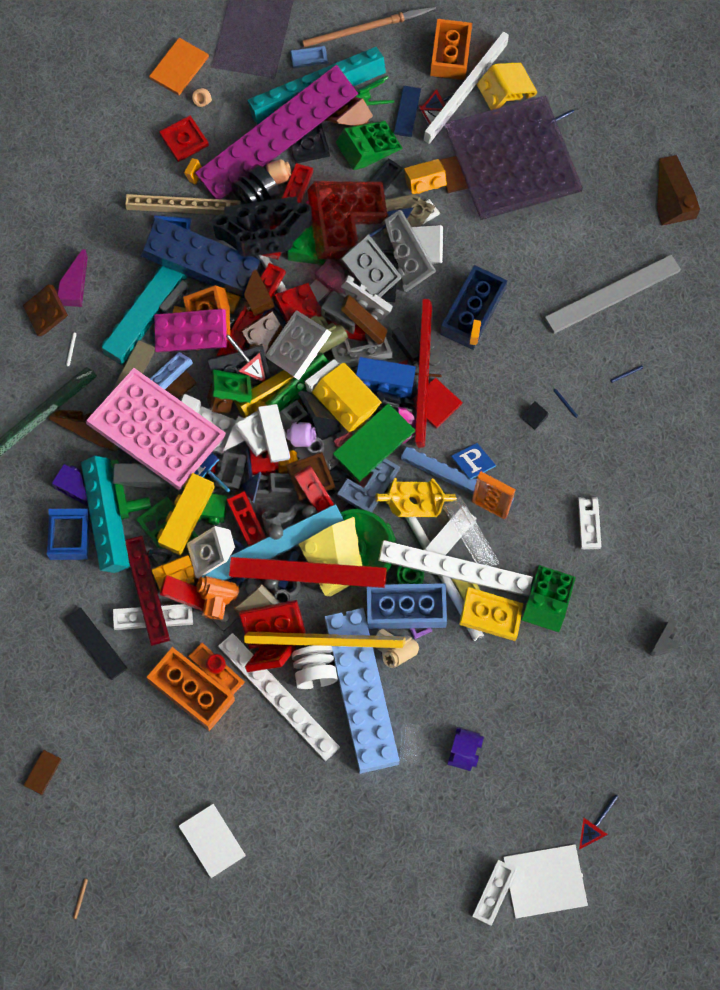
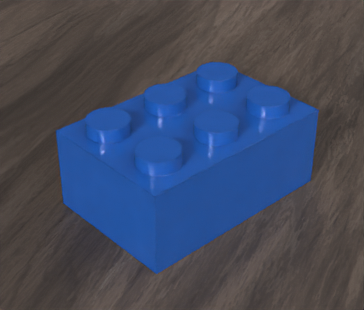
(387, 376)

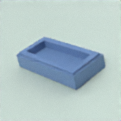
(309, 57)

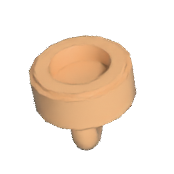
(201, 97)

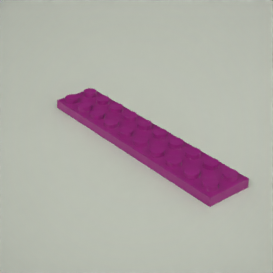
(277, 131)

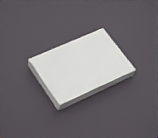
(212, 840)

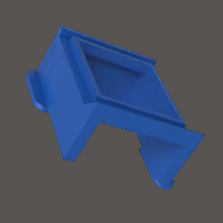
(68, 553)

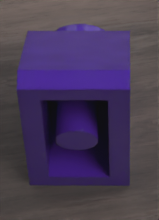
(71, 483)

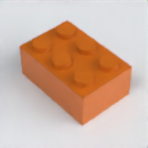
(451, 49)

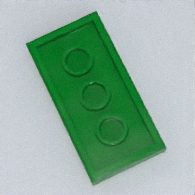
(374, 442)

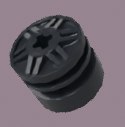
(256, 186)

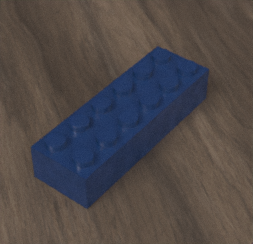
(198, 257)

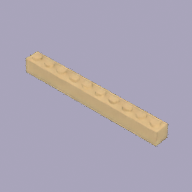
(177, 204)

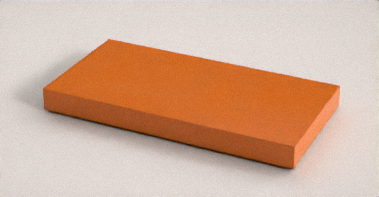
(493, 495)

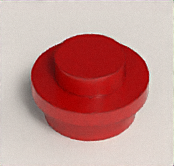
(215, 663)

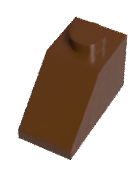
(257, 296)

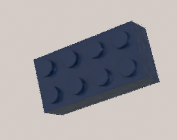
(474, 302)

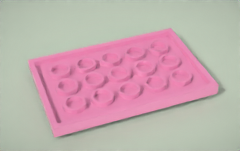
(156, 428)

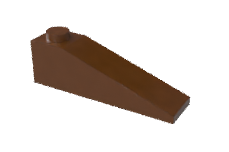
(675, 194)
(76, 422)

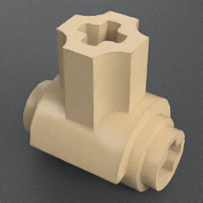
(396, 656)

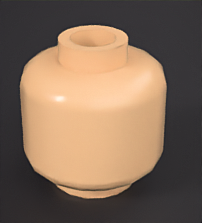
(279, 171)

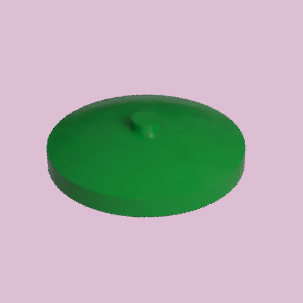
(371, 533)

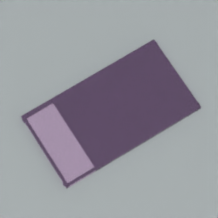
(253, 36)

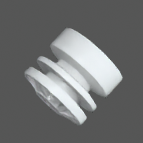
(314, 665)

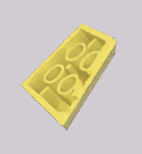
(333, 546)

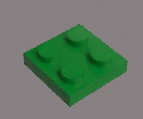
(231, 386)

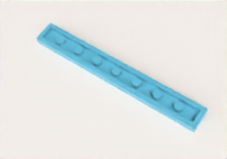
(291, 538)

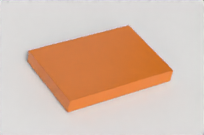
(179, 66)

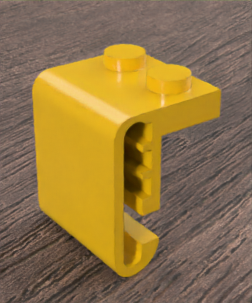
(504, 84)

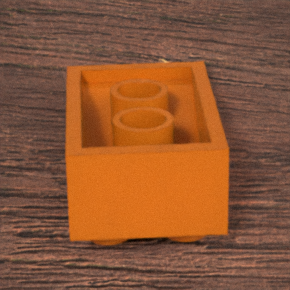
(209, 299)

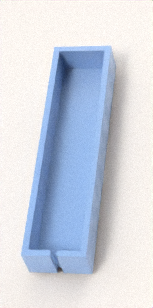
(362, 695)

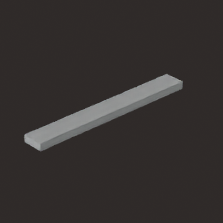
(612, 294)

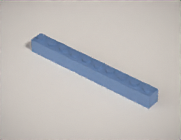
(439, 469)

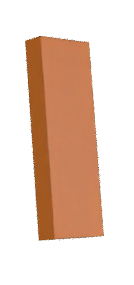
(227, 678)

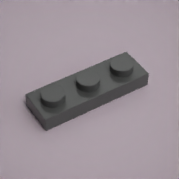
(436, 361)

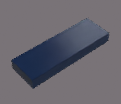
(407, 111)

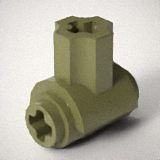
(336, 337)

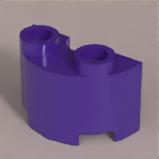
(464, 749)

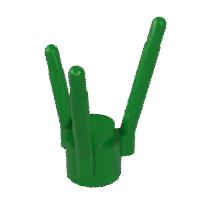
(365, 94)

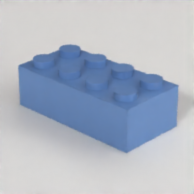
(407, 606)

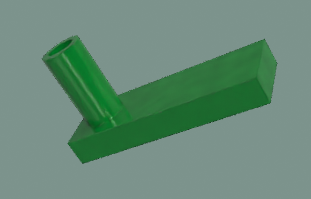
(128, 506)

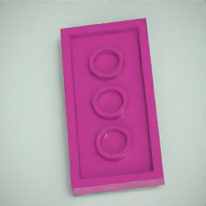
(190, 330)

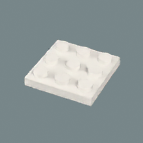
(297, 344)

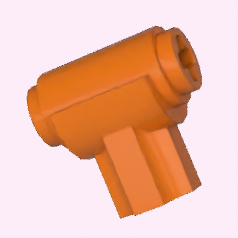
(216, 595)

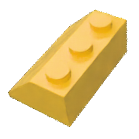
(346, 397)

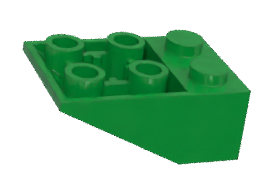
(367, 144)
(549, 598)

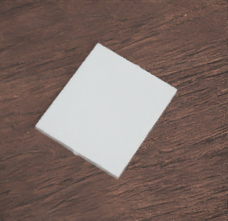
(546, 881)

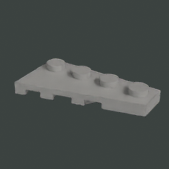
(410, 255)

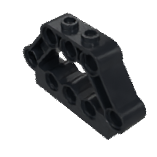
(239, 219)

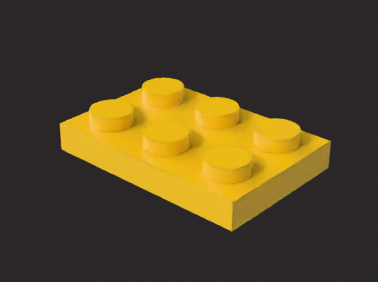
(491, 614)

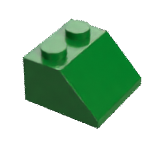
(305, 249)

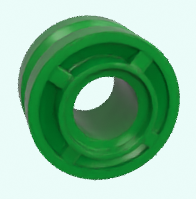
(403, 571)

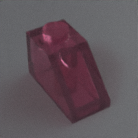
(331, 276)

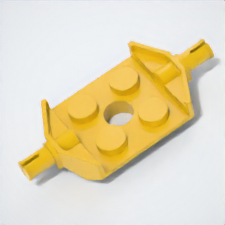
(428, 496)

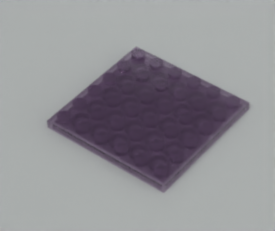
(513, 157)

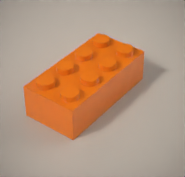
(190, 688)

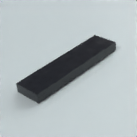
(96, 643)

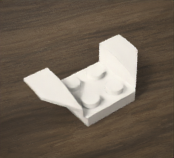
(223, 422)

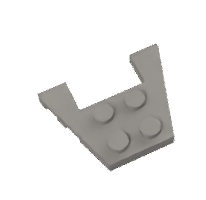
(373, 304)

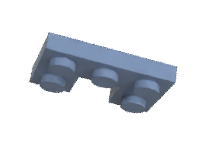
(378, 483)

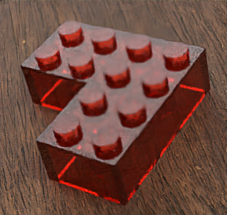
(338, 208)

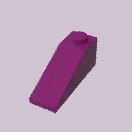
(73, 282)

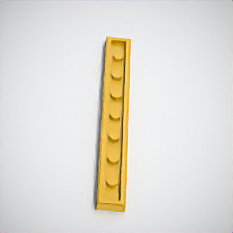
(325, 639)

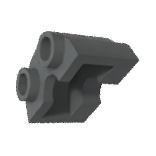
(231, 470)

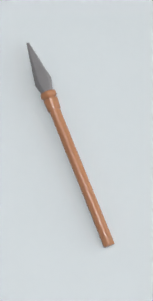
(396, 18)

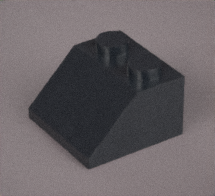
(319, 416)

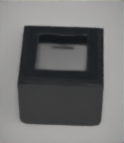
(535, 415)

